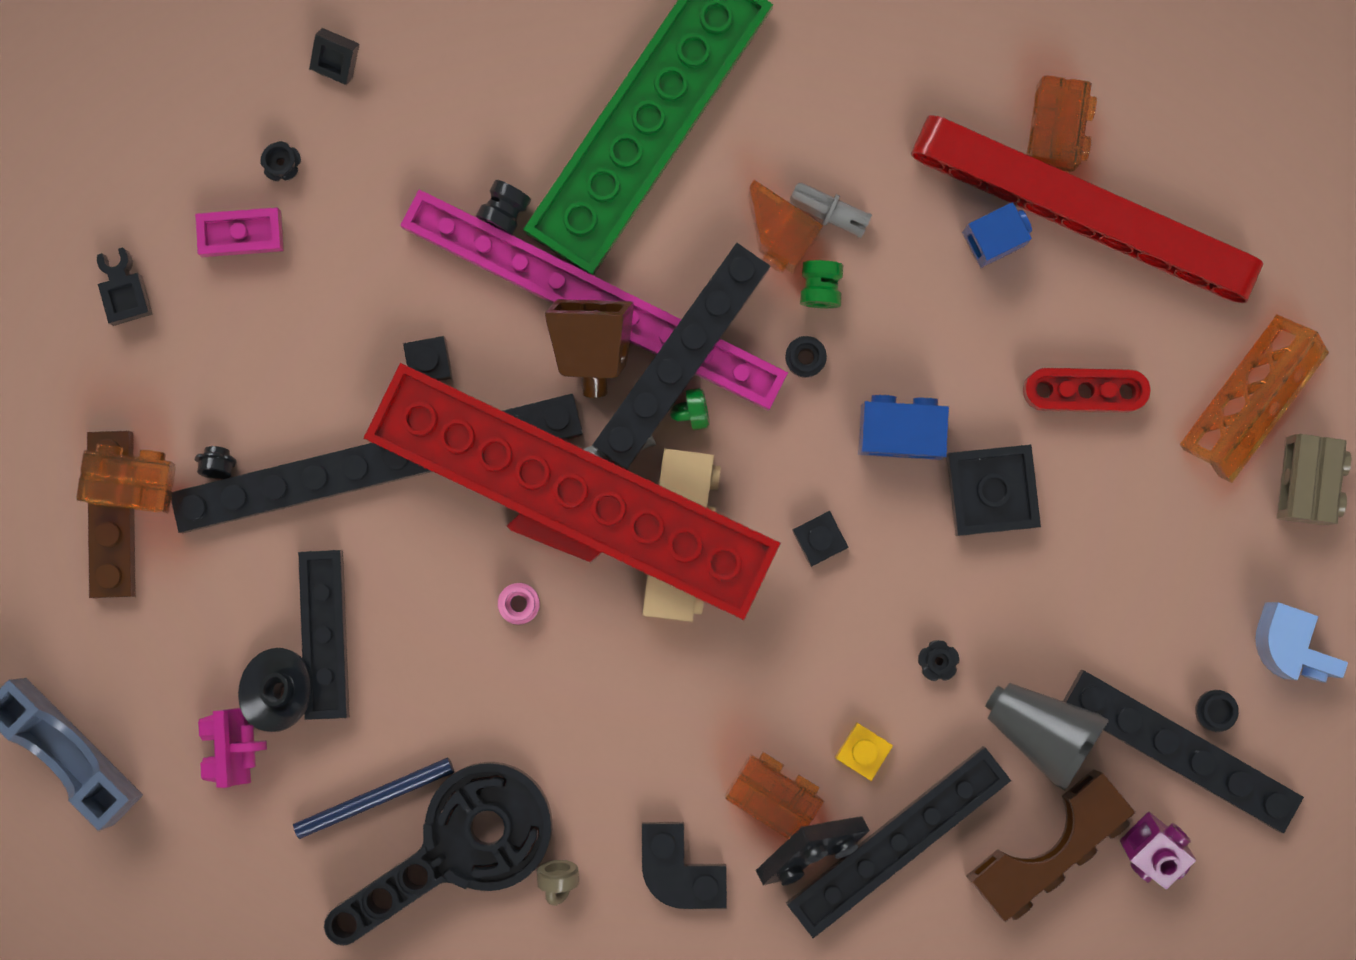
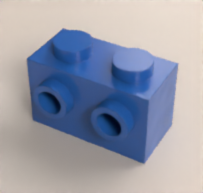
(903, 429)

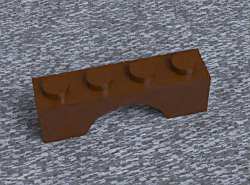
(1092, 814)

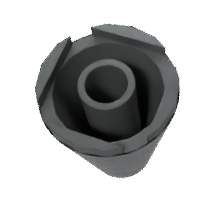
(1046, 730)

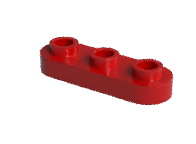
(1104, 388)

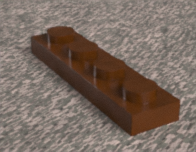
(111, 534)

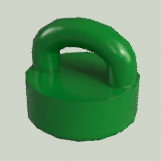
(693, 409)

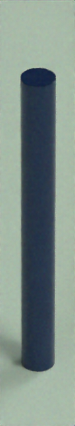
(373, 798)

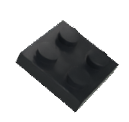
(993, 490)

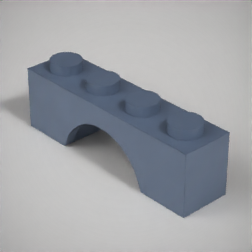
(89, 777)

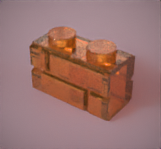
(1060, 122)
(125, 480)
(774, 796)

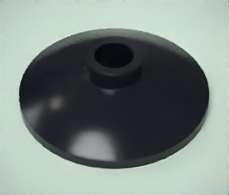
(262, 686)

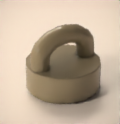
(558, 878)

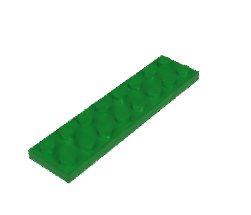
(643, 127)

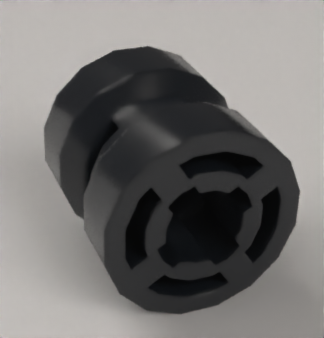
(504, 206)

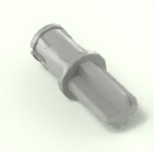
(830, 209)

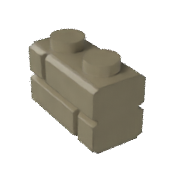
(1313, 479)

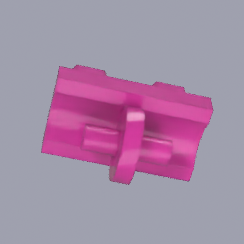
(233, 748)

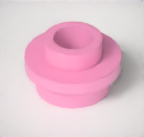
(505, 603)

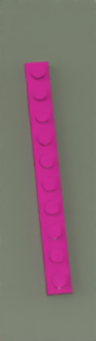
(556, 279)

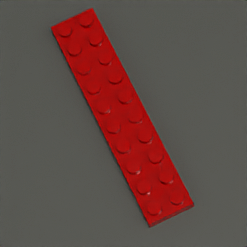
(572, 491)

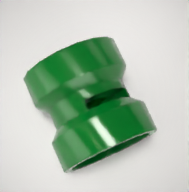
(821, 284)

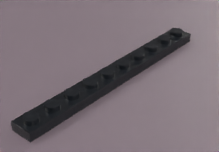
(332, 474)

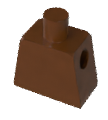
(590, 340)

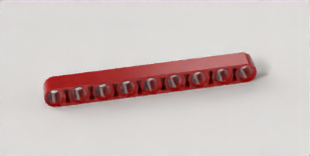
(1087, 209)

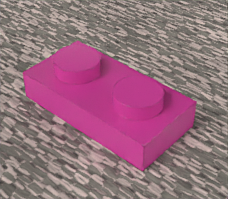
(239, 232)

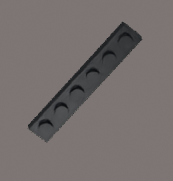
(681, 356)
(1186, 753)
(898, 842)

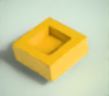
(863, 751)

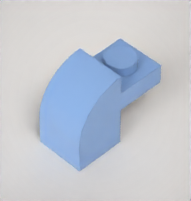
(1284, 643)

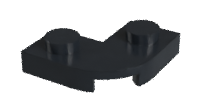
(672, 880)

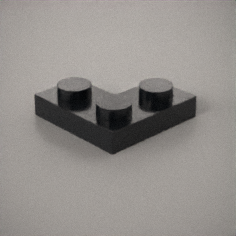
(809, 846)

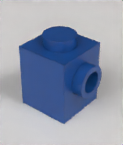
(998, 234)

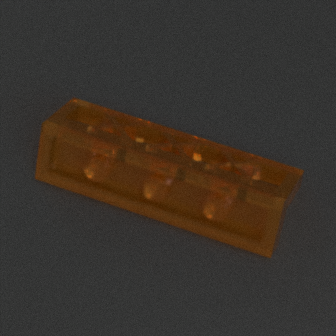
(1266, 405)

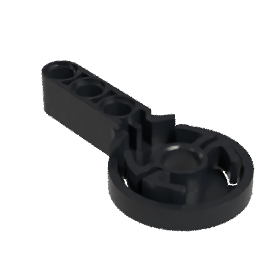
(454, 849)

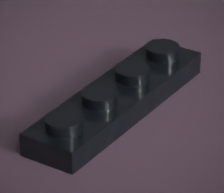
(324, 632)

